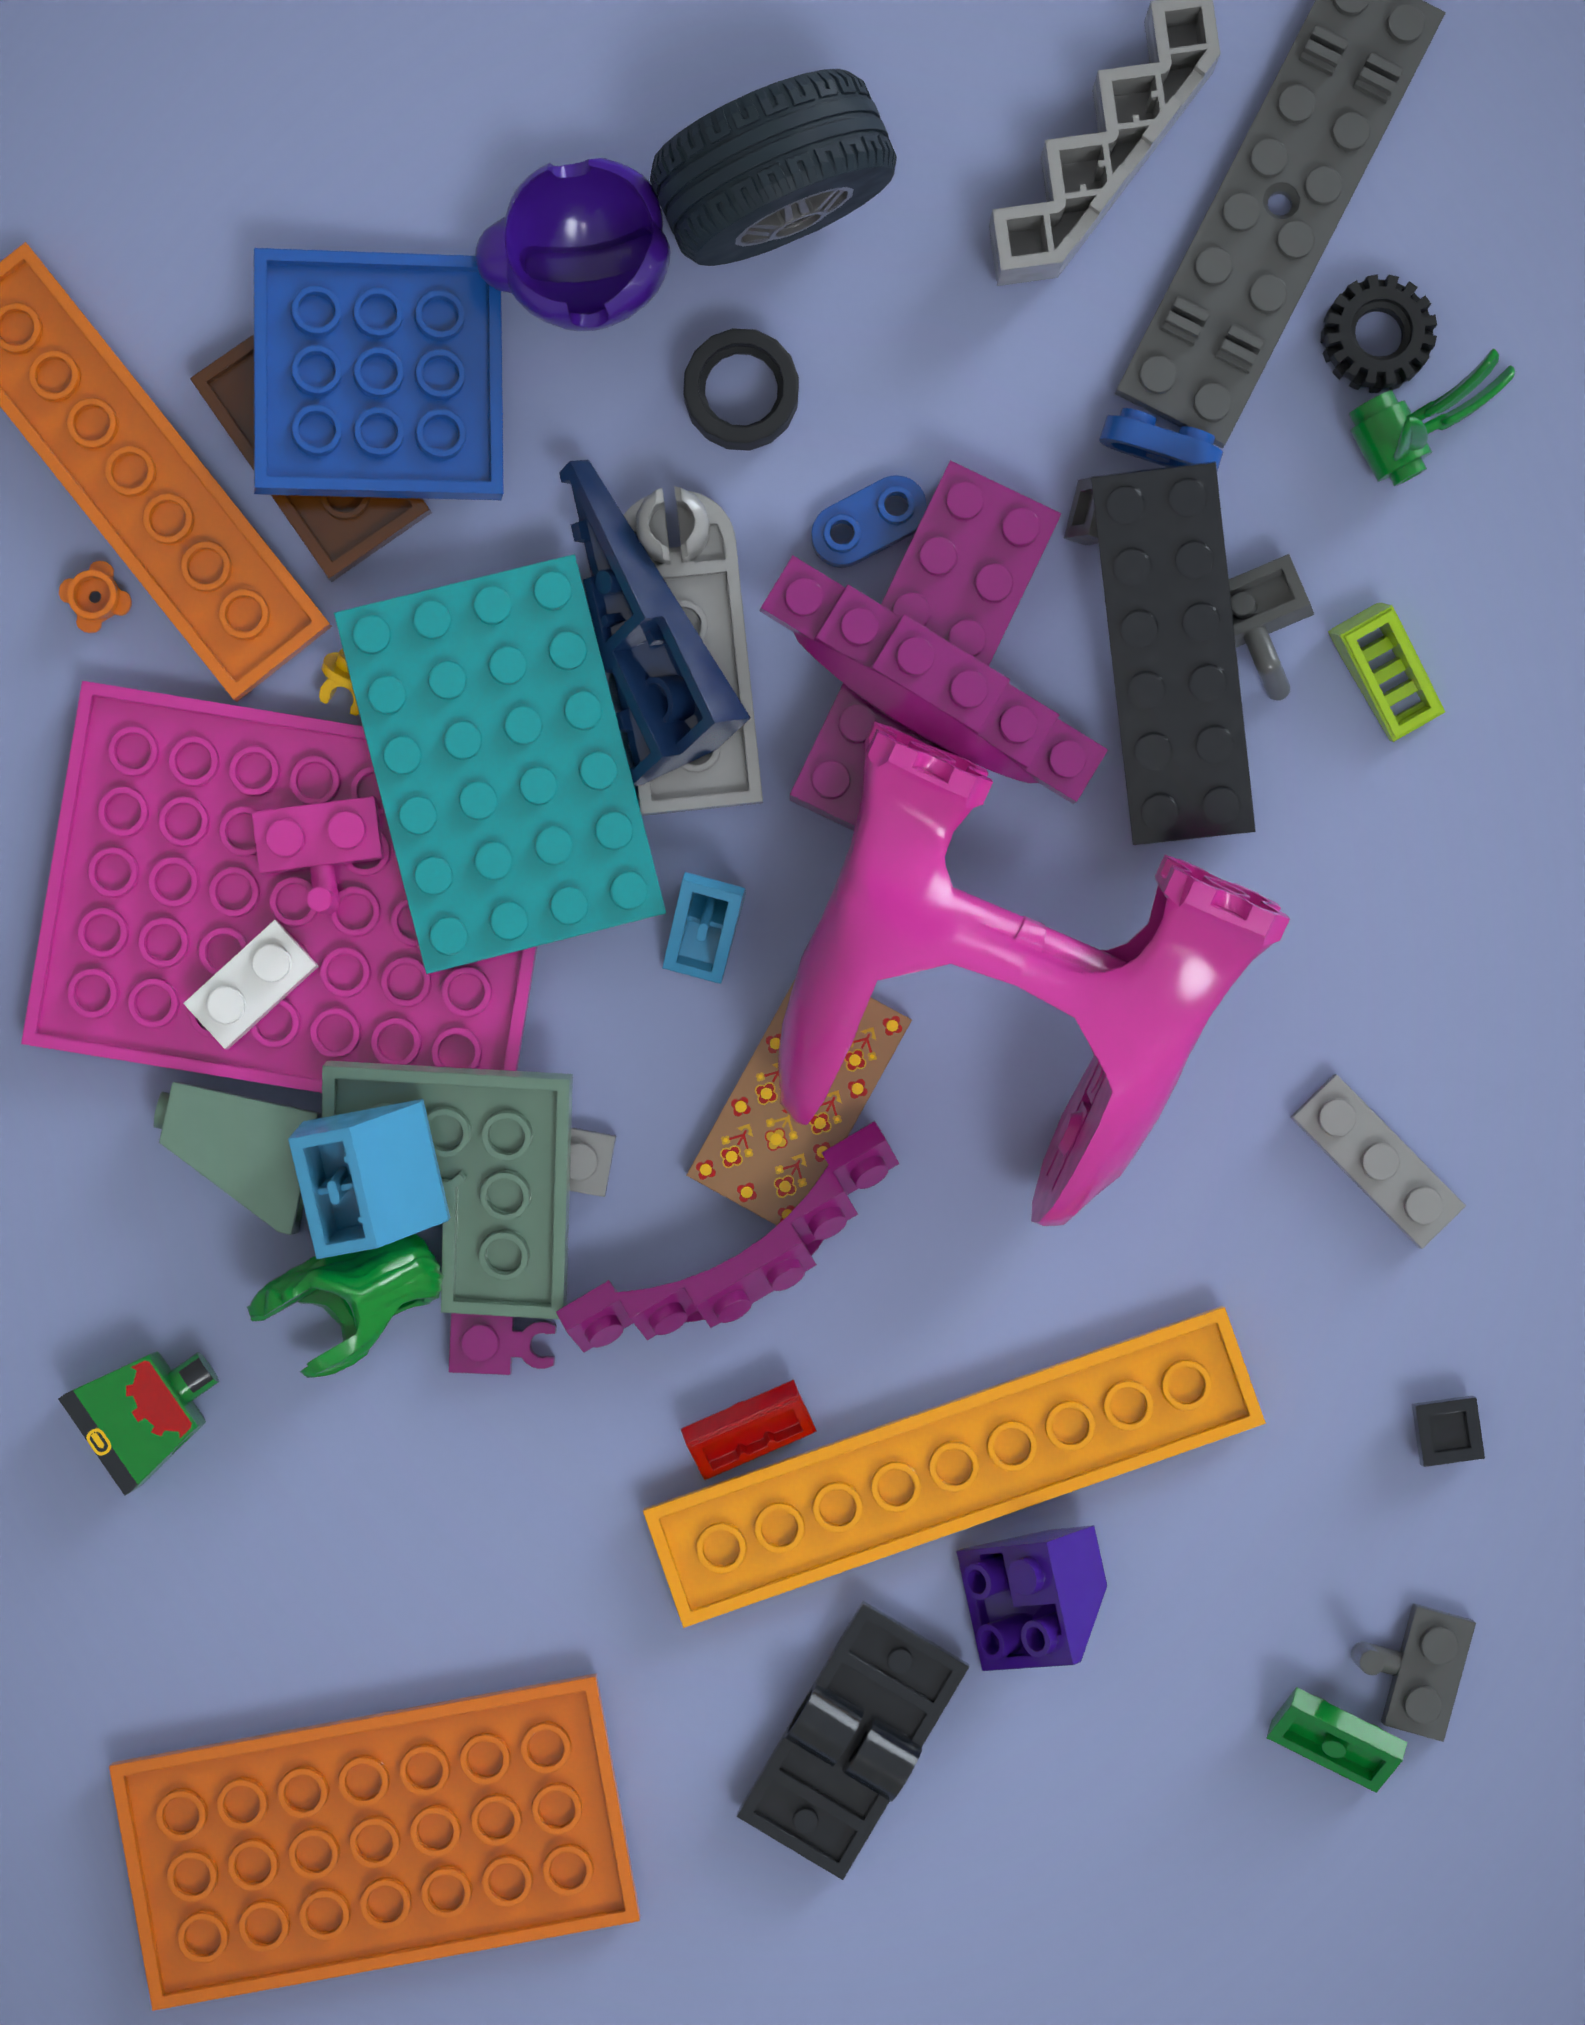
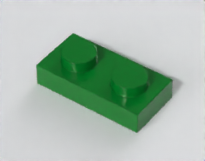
(1336, 1740)

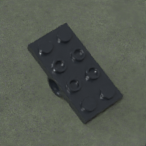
(853, 1740)

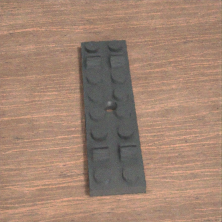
(1253, 264)

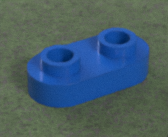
(1137, 436)
(869, 520)

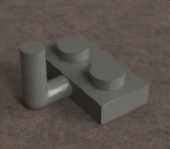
(1262, 604)
(1423, 1671)

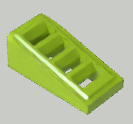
(1368, 681)

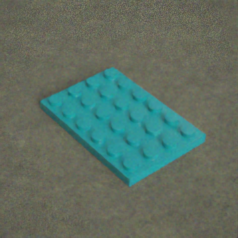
(500, 763)

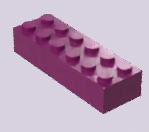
(959, 582)

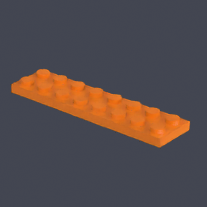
(145, 485)

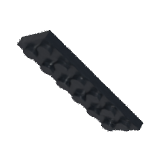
(1173, 653)

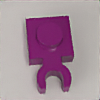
(489, 1342)

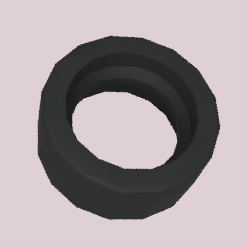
(745, 343)

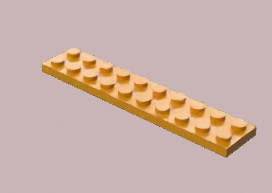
(953, 1466)

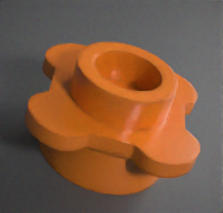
(78, 591)

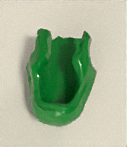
(357, 1292)

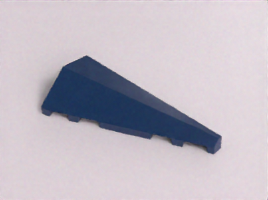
(664, 675)

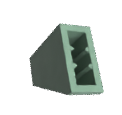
(238, 1147)

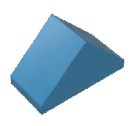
(703, 927)

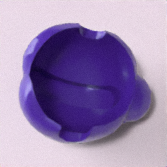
(579, 245)

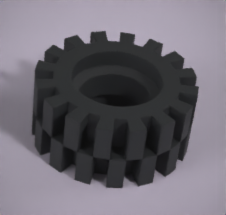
(1404, 307)

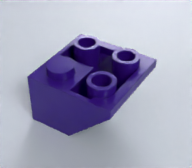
(1034, 1597)

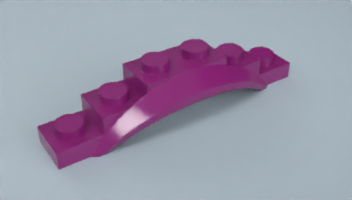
(931, 684)
(766, 1266)

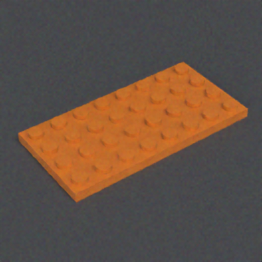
(374, 1841)

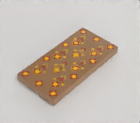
(755, 1146)

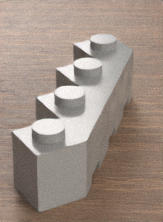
(1092, 170)

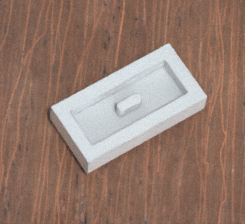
(251, 984)

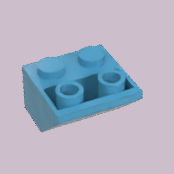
(368, 1177)

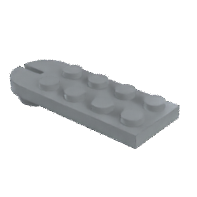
(708, 588)

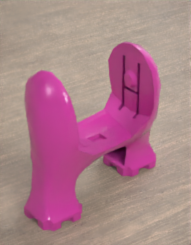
(903, 916)

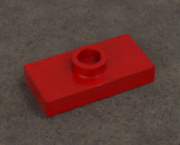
(748, 1430)

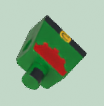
(140, 1414)

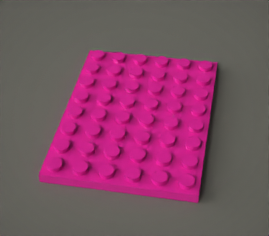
(166, 887)

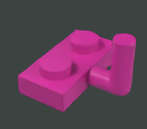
(317, 840)

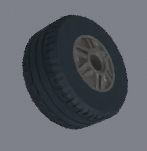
(773, 166)

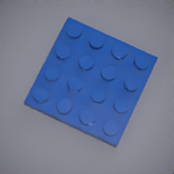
(376, 376)

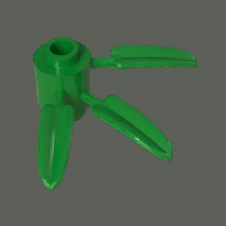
(1397, 439)

